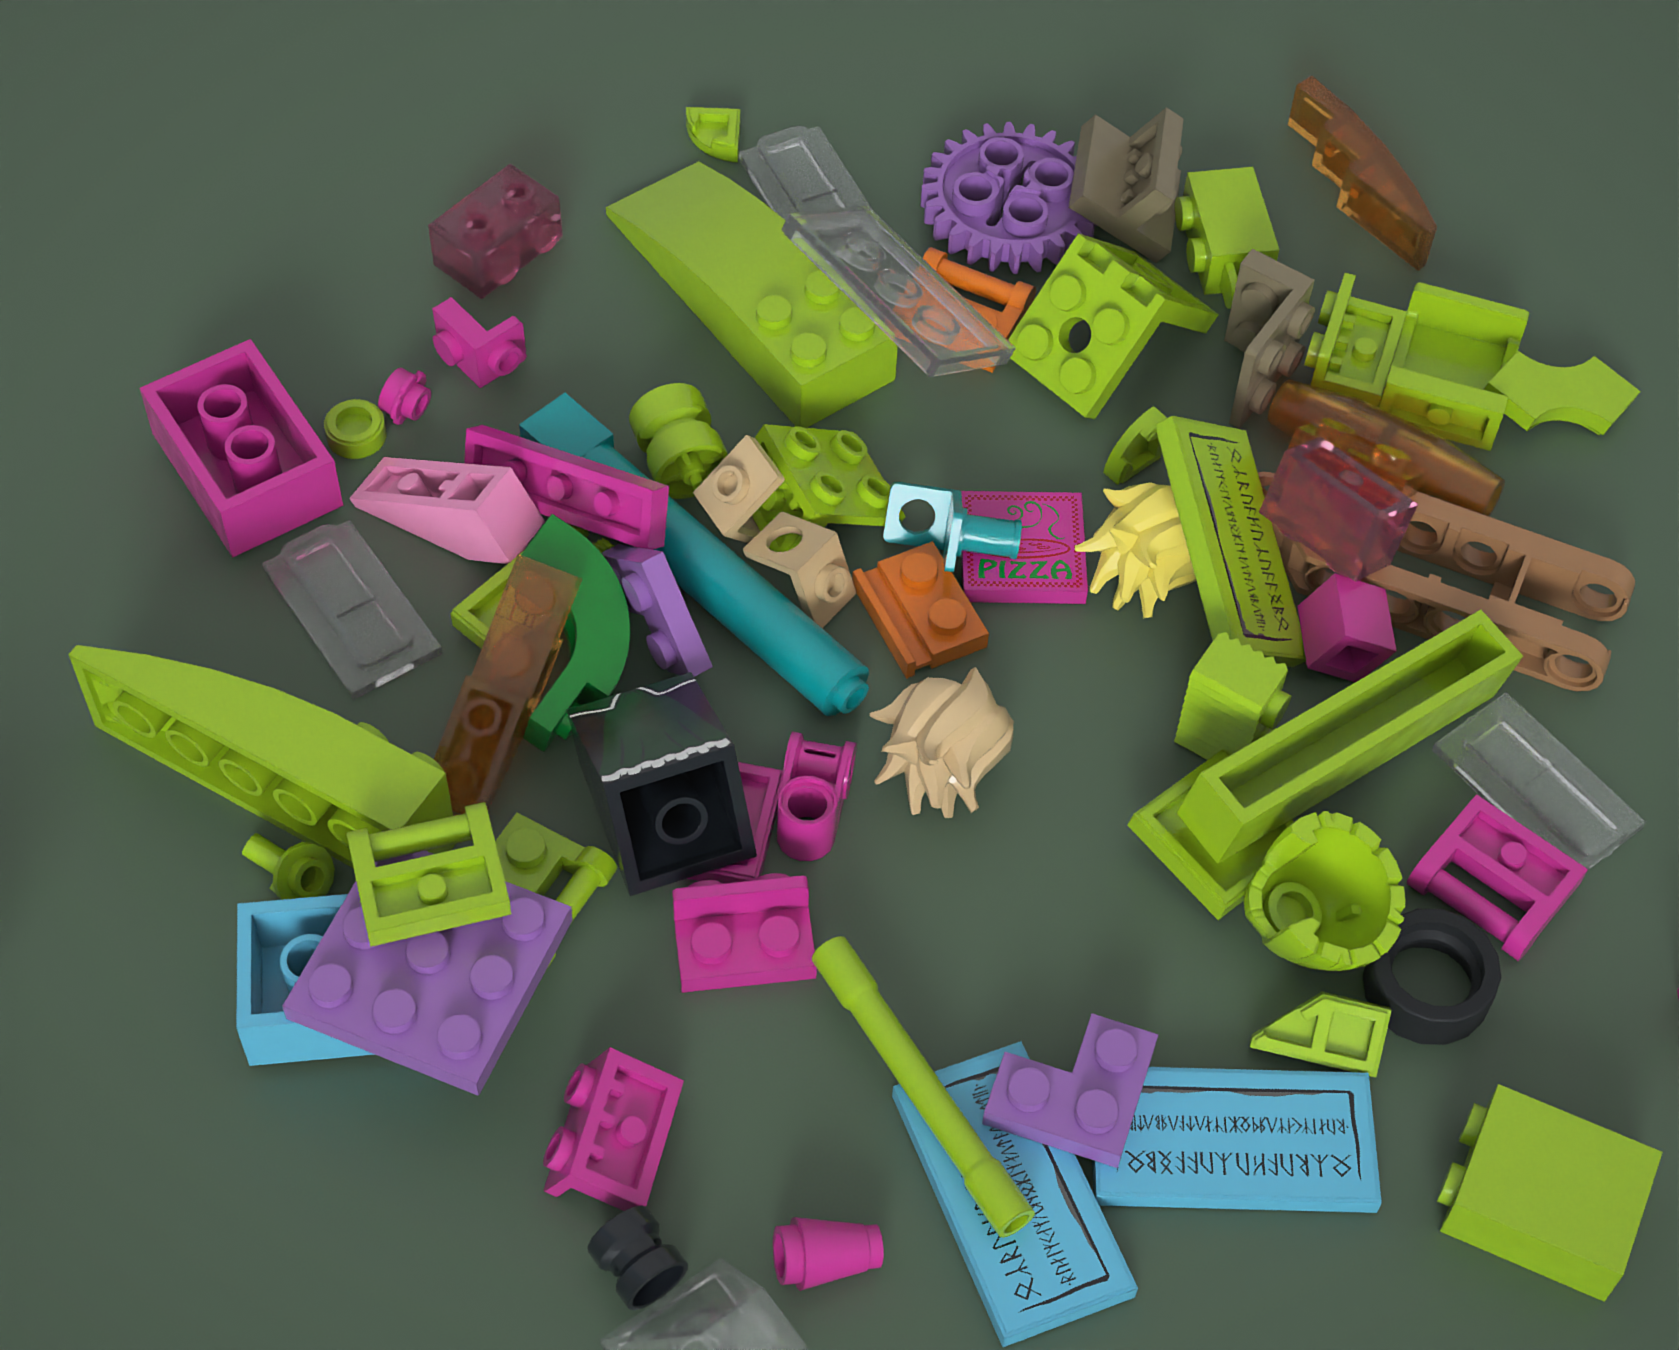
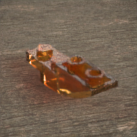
(505, 681)

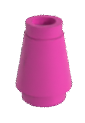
(824, 1250)

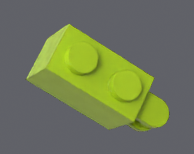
(1223, 224)

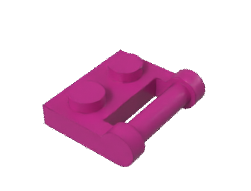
(1506, 860)

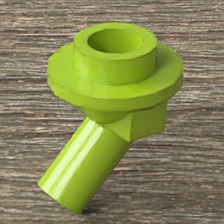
(297, 872)

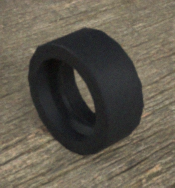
(1463, 943)

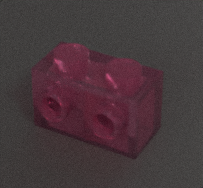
(496, 231)
(1337, 508)

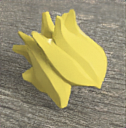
(1141, 545)

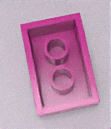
(242, 447)

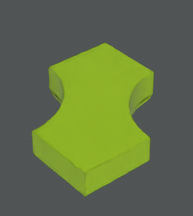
(1576, 394)

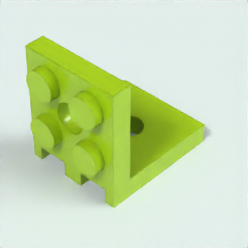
(1120, 301)

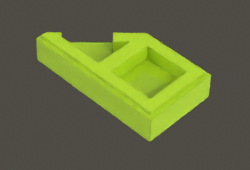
(1329, 1033)

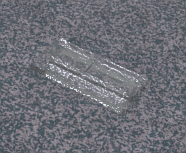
(800, 172)
(351, 607)
(1538, 781)

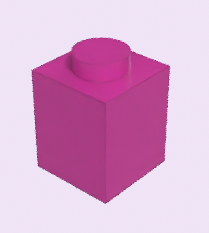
(1346, 628)

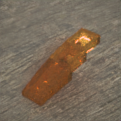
(1371, 180)

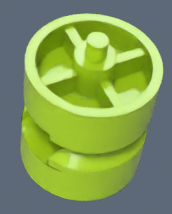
(677, 436)

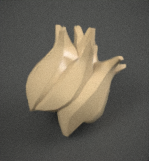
(944, 740)

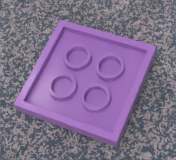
(432, 998)

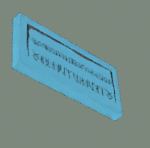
(1247, 1143)
(1057, 1263)

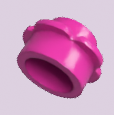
(404, 396)

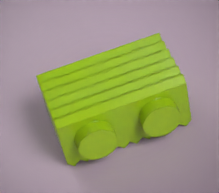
(1231, 698)

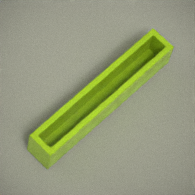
(1347, 736)

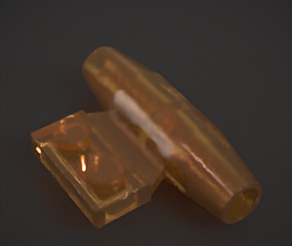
(1386, 445)

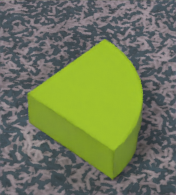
(715, 131)
(1135, 448)

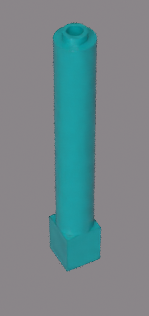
(721, 578)

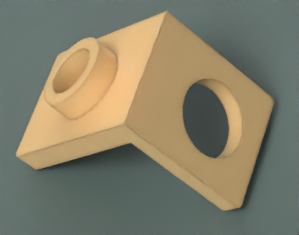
(739, 489)
(814, 565)

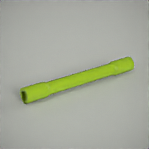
(982, 1173)

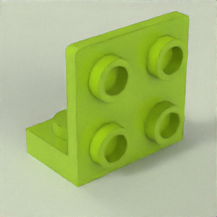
(825, 480)

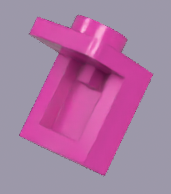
(474, 350)

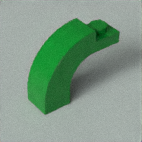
(594, 630)

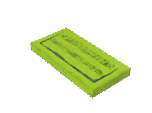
(1229, 539)

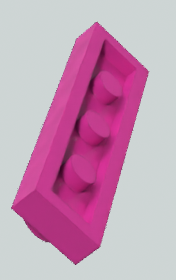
(577, 488)

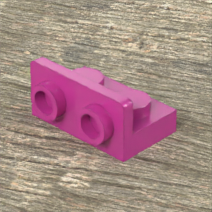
(743, 932)
(612, 1130)

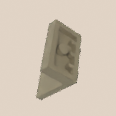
(1266, 324)

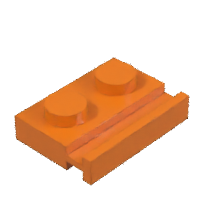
(920, 609)

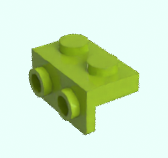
(1356, 346)

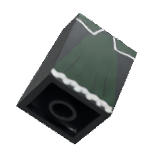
(663, 782)

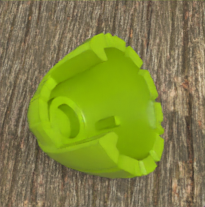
(1327, 894)

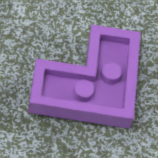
(655, 595)
(1078, 1110)

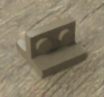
(1130, 181)

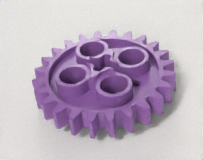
(984, 174)

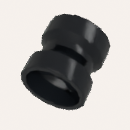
(636, 1255)

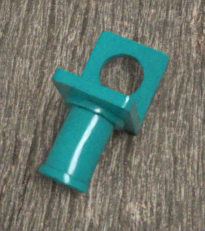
(952, 527)

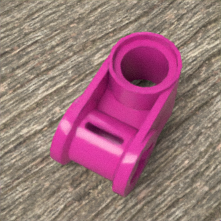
(813, 786)

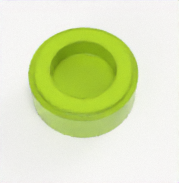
(355, 429)

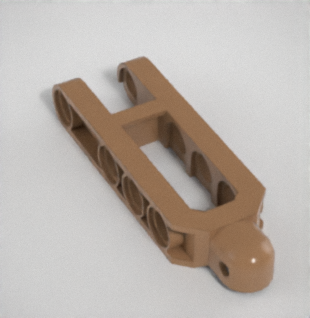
(1520, 565)

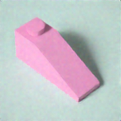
(458, 506)

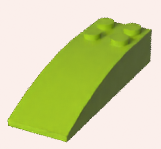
(757, 292)
(263, 748)

